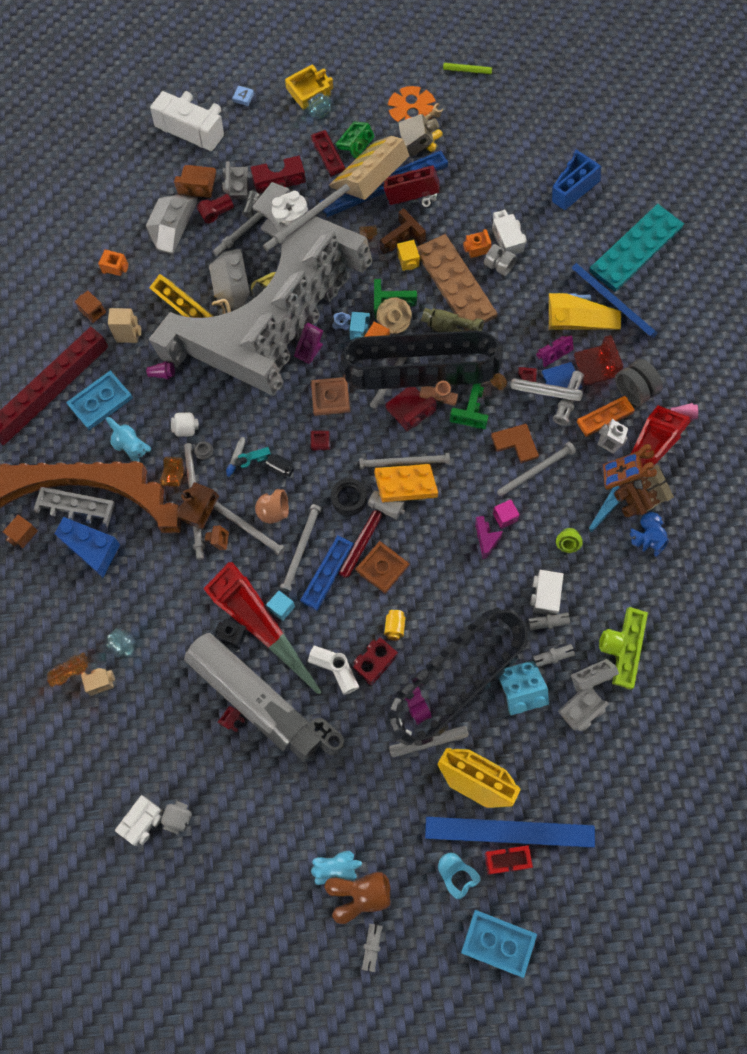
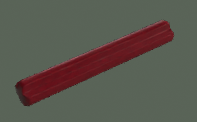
(360, 543)

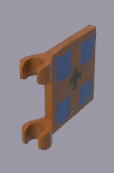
(628, 468)

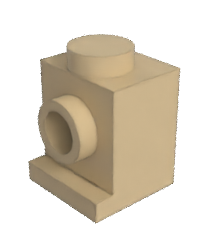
(98, 681)

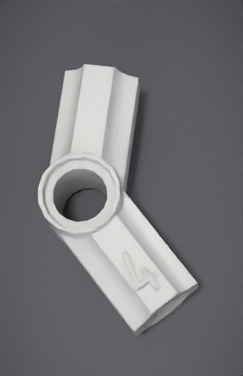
(343, 675)

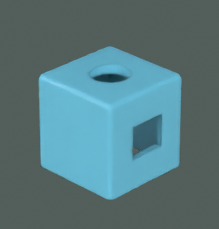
(280, 605)

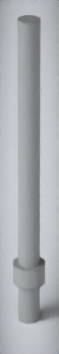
(280, 237)
(227, 242)

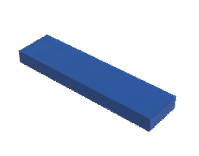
(327, 573)

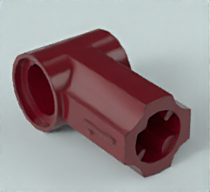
(211, 209)

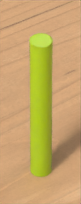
(467, 68)

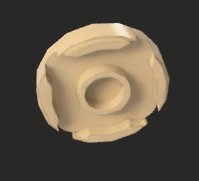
(394, 314)

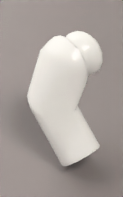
(426, 201)

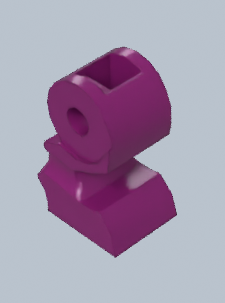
(418, 707)

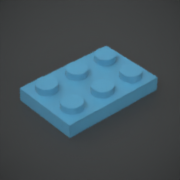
(99, 400)
(499, 943)

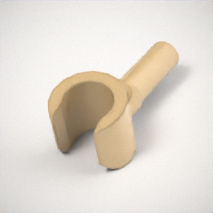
(436, 113)

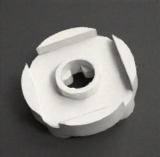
(282, 203)

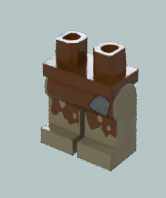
(643, 493)

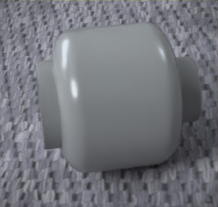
(176, 817)

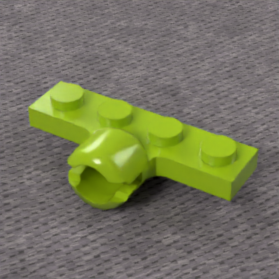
(626, 646)

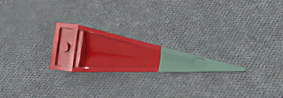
(240, 600)

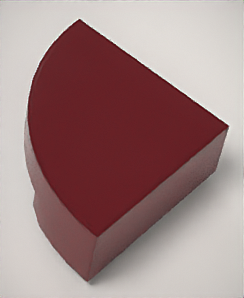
(527, 373)

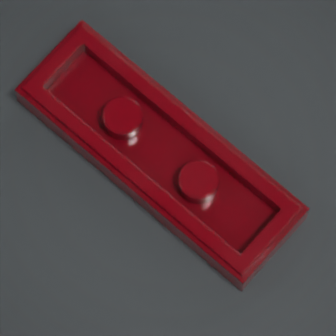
(327, 153)

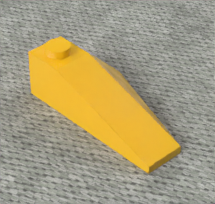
(575, 313)

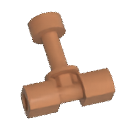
(440, 392)

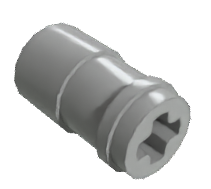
(390, 509)

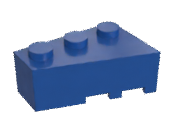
(576, 180)
(89, 544)

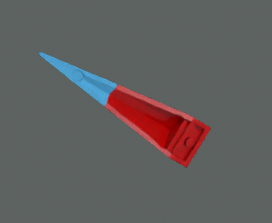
(661, 432)

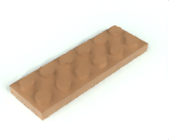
(455, 280)

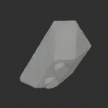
(170, 220)
(230, 278)

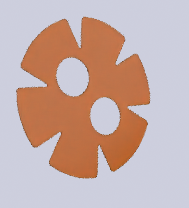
(402, 106)

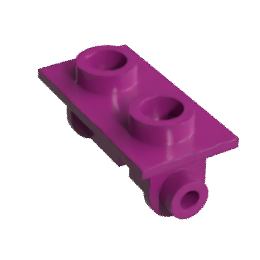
(559, 348)

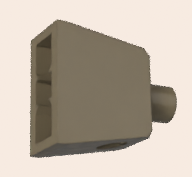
(417, 133)

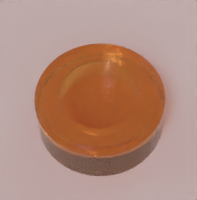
(499, 381)

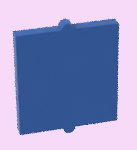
(559, 375)

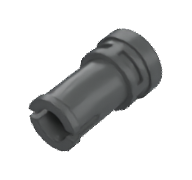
(252, 198)

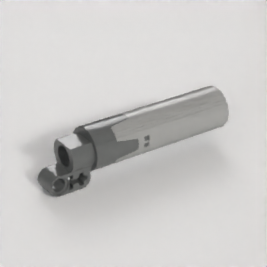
(259, 701)

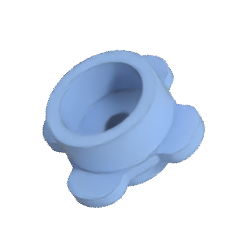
(341, 317)

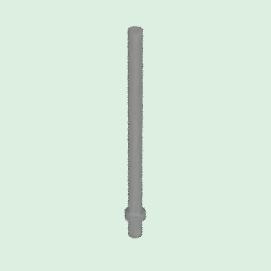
(199, 545)

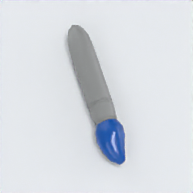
(234, 460)

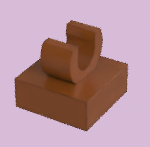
(218, 537)

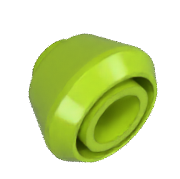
(569, 540)

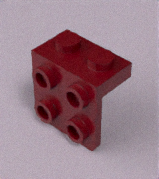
(410, 408)

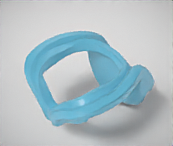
(448, 866)

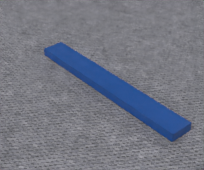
(347, 201)
(510, 832)

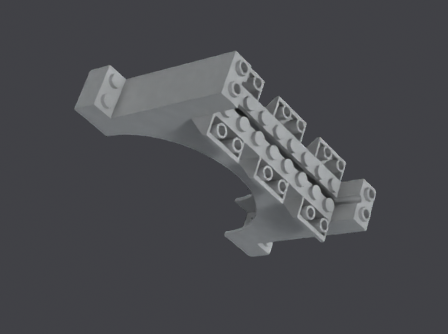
(255, 337)

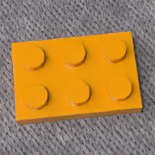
(406, 483)

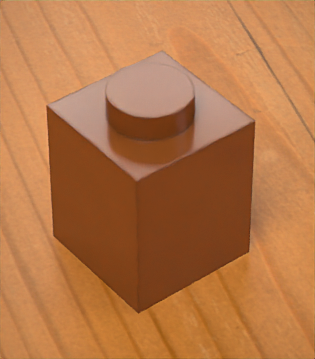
(90, 306)
(19, 532)

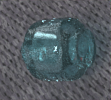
(319, 105)
(120, 642)

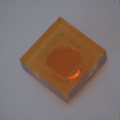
(368, 231)

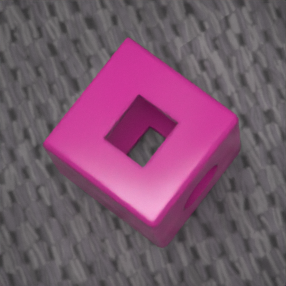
(506, 514)

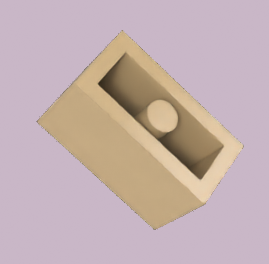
(124, 325)

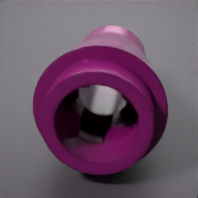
(162, 370)

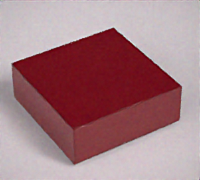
(320, 440)

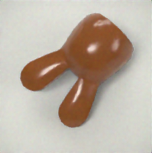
(369, 894)

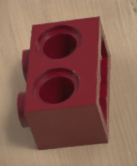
(379, 664)

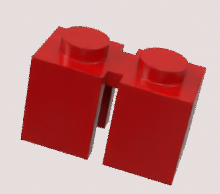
(517, 859)

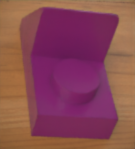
(309, 343)
(486, 539)

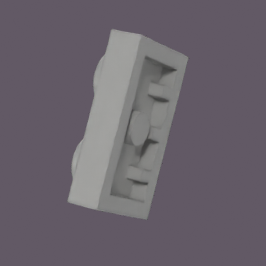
(235, 181)
(594, 675)
(583, 709)

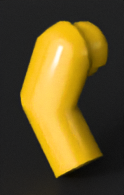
(436, 134)

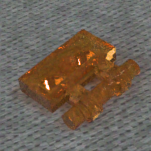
(61, 672)

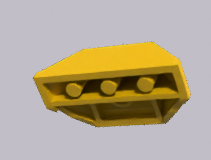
(478, 778)

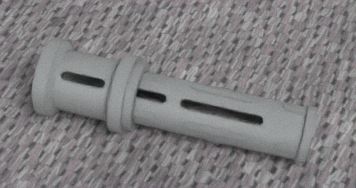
(566, 406)

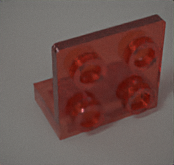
(599, 362)

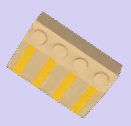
(372, 167)

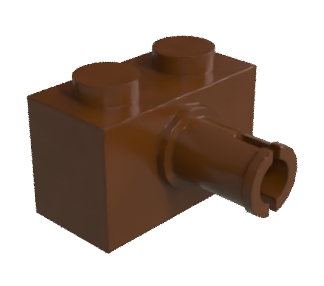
(197, 505)

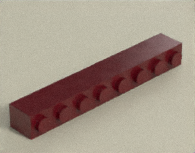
(50, 383)

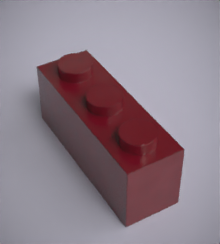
(411, 185)

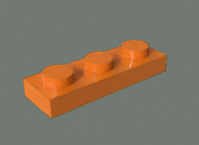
(595, 420)

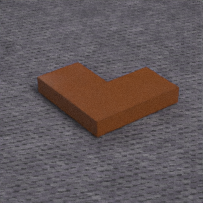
(519, 438)

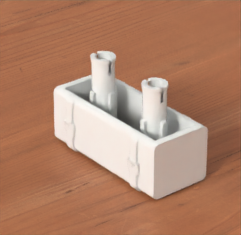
(188, 120)

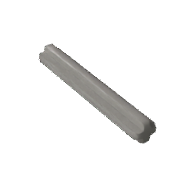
(546, 389)
(445, 737)

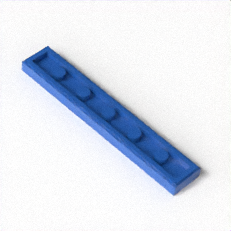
(614, 300)

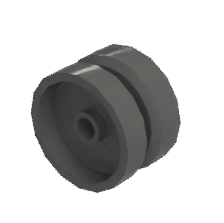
(639, 382)

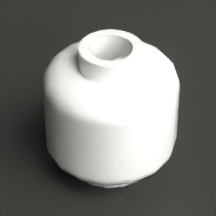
(184, 424)

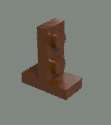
(408, 228)

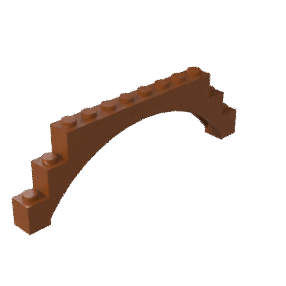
(117, 477)

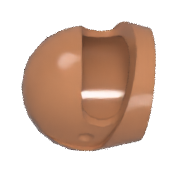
(269, 507)

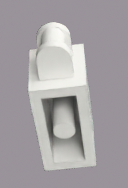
(508, 232)

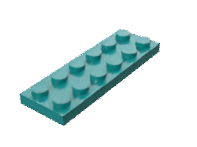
(636, 247)

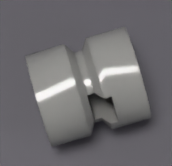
(500, 260)

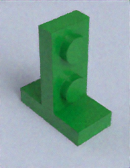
(379, 296)
(471, 416)

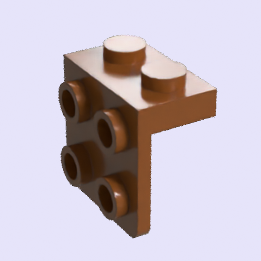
(196, 181)

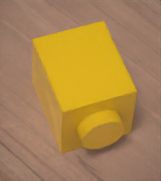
(408, 255)

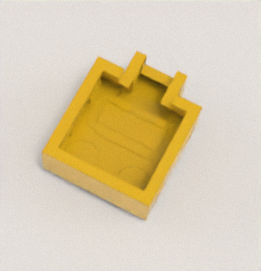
(307, 84)

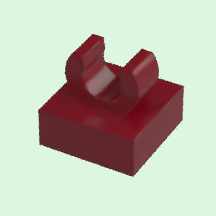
(229, 717)

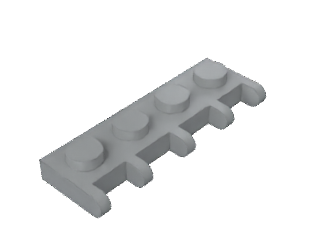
(74, 504)

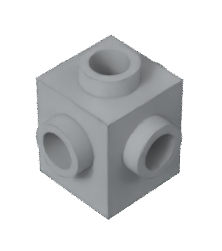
(612, 436)

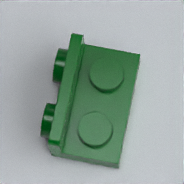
(356, 138)

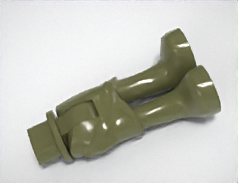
(447, 322)

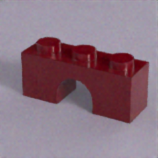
(292, 174)

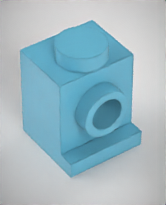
(359, 324)

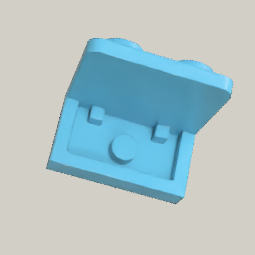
(524, 687)

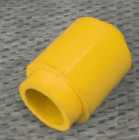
(394, 625)

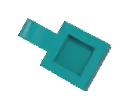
(259, 455)

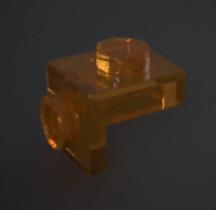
(172, 472)

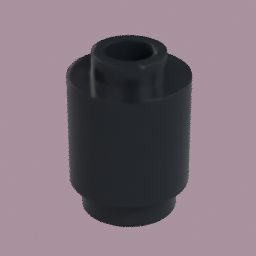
(279, 466)

